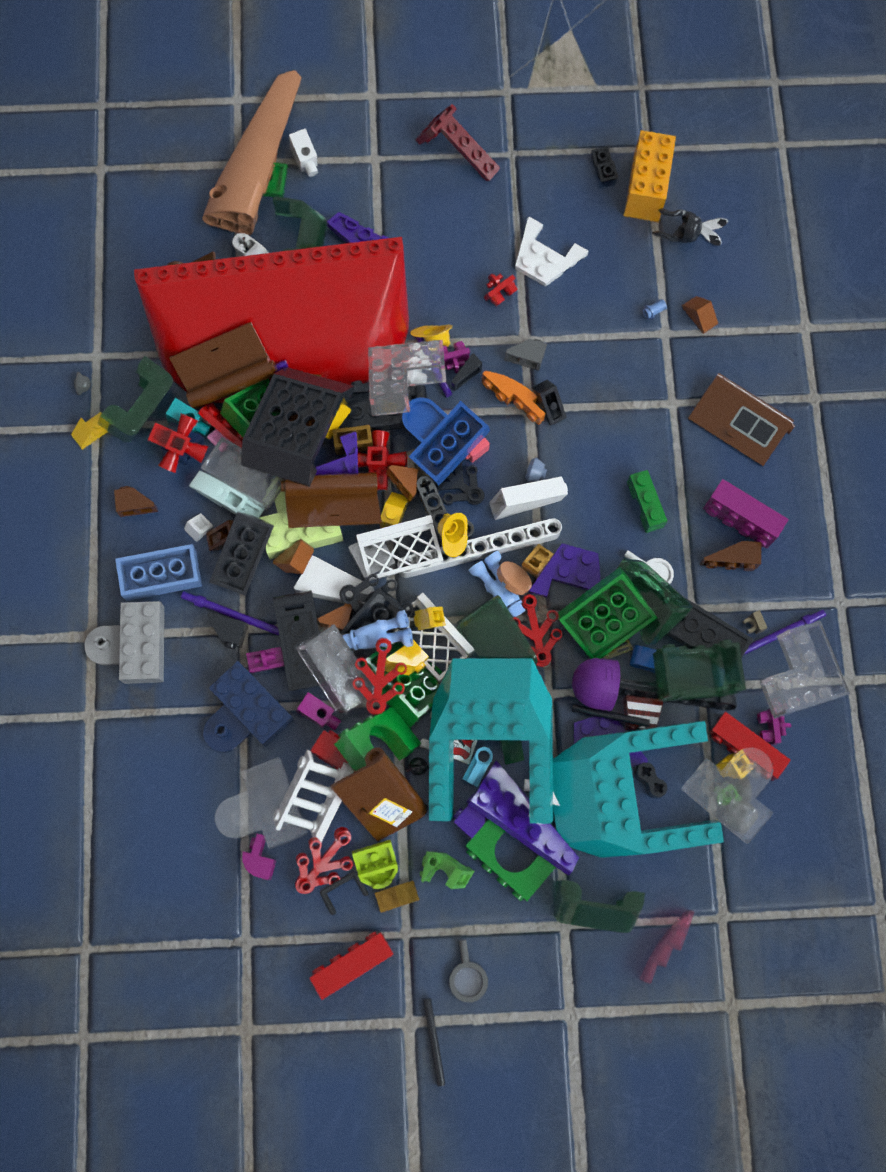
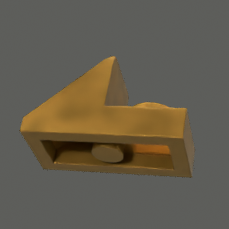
(537, 560)
(397, 896)

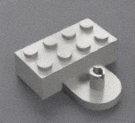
(133, 644)

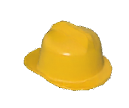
(433, 333)
(453, 533)

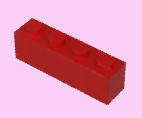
(738, 737)
(352, 965)

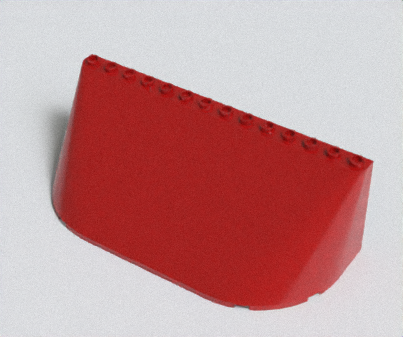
(305, 304)

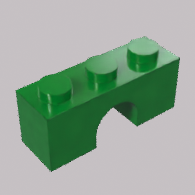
(651, 510)

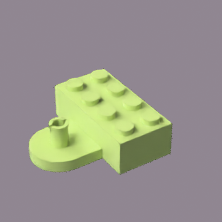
(284, 537)

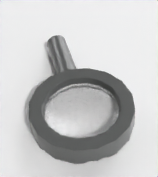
(467, 979)

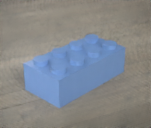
(158, 572)

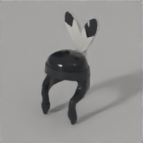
(692, 227)

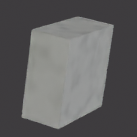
(370, 551)

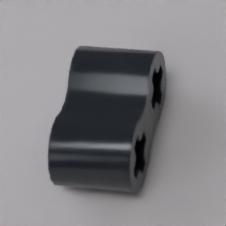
(650, 780)

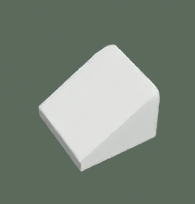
(198, 527)

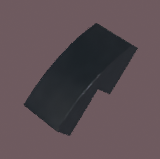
(603, 164)

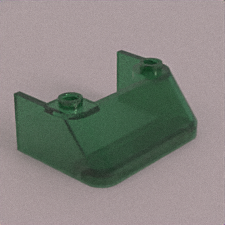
(312, 225)

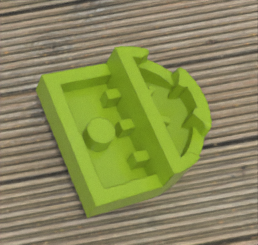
(376, 864)

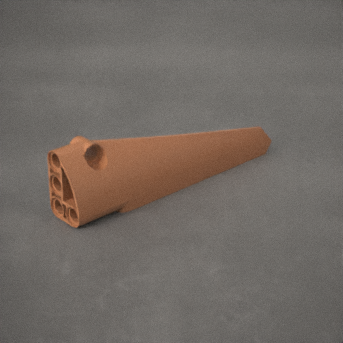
(246, 176)

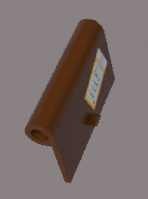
(383, 794)

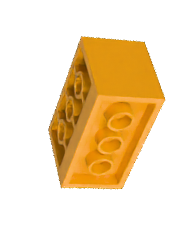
(649, 176)

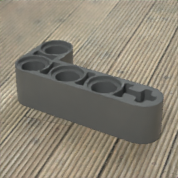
(436, 511)

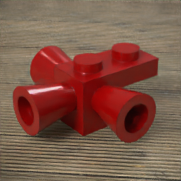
(177, 442)
(379, 459)

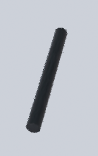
(611, 715)
(434, 1042)

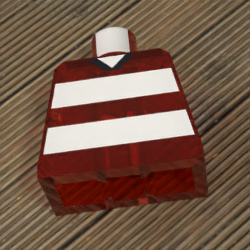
(642, 708)

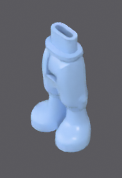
(495, 587)
(366, 636)

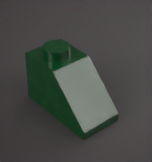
(511, 751)

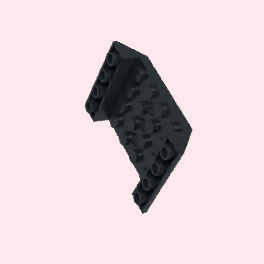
(286, 446)

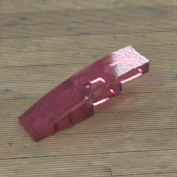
(671, 940)

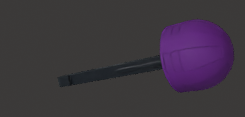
(599, 683)

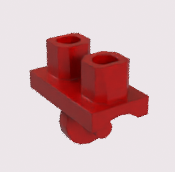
(508, 286)

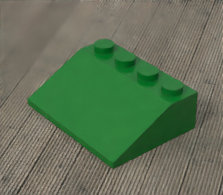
(242, 406)
(606, 615)
(418, 693)

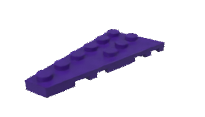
(509, 808)

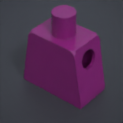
(309, 708)

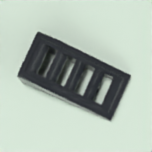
(468, 371)

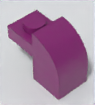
(255, 863)

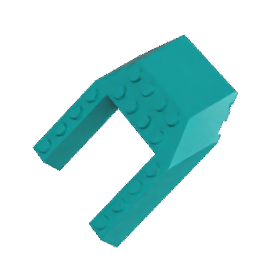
(491, 703)
(599, 795)

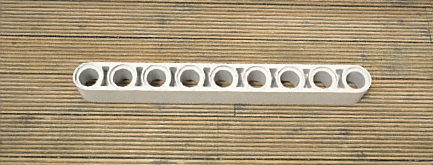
(487, 542)

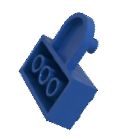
(443, 437)

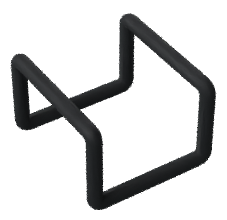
(323, 892)

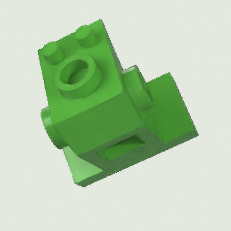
(457, 873)

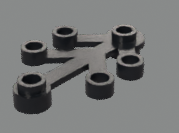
(457, 482)
(357, 596)

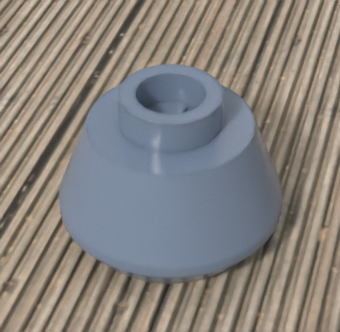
(535, 471)

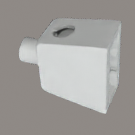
(303, 152)

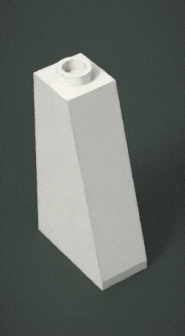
(527, 497)
(326, 581)

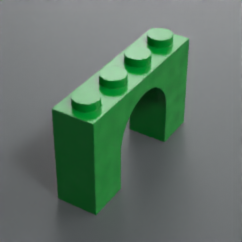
(388, 727)
(524, 882)

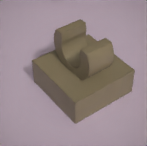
(757, 622)

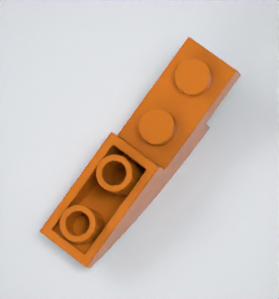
(511, 390)

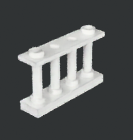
(325, 810)

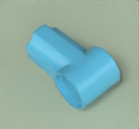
(477, 768)

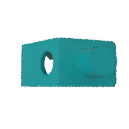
(178, 407)

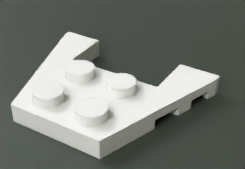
(542, 262)

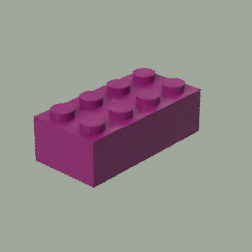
(745, 514)

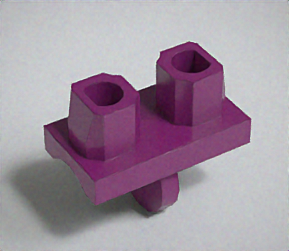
(456, 359)
(265, 660)
(776, 727)

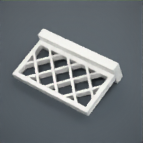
(392, 533)
(449, 631)

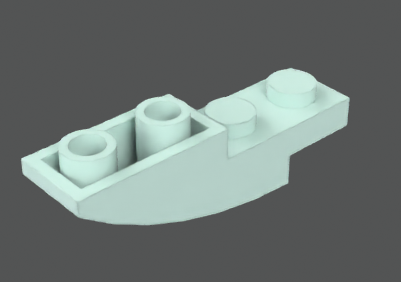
(224, 495)

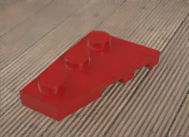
(214, 417)

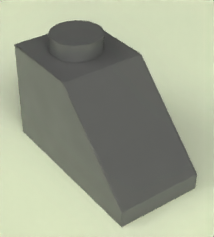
(527, 354)

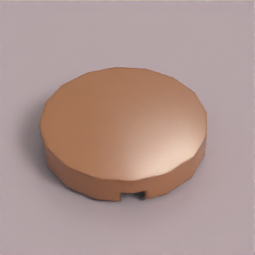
(514, 577)

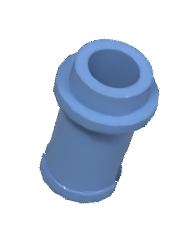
(650, 311)

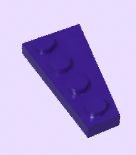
(350, 230)

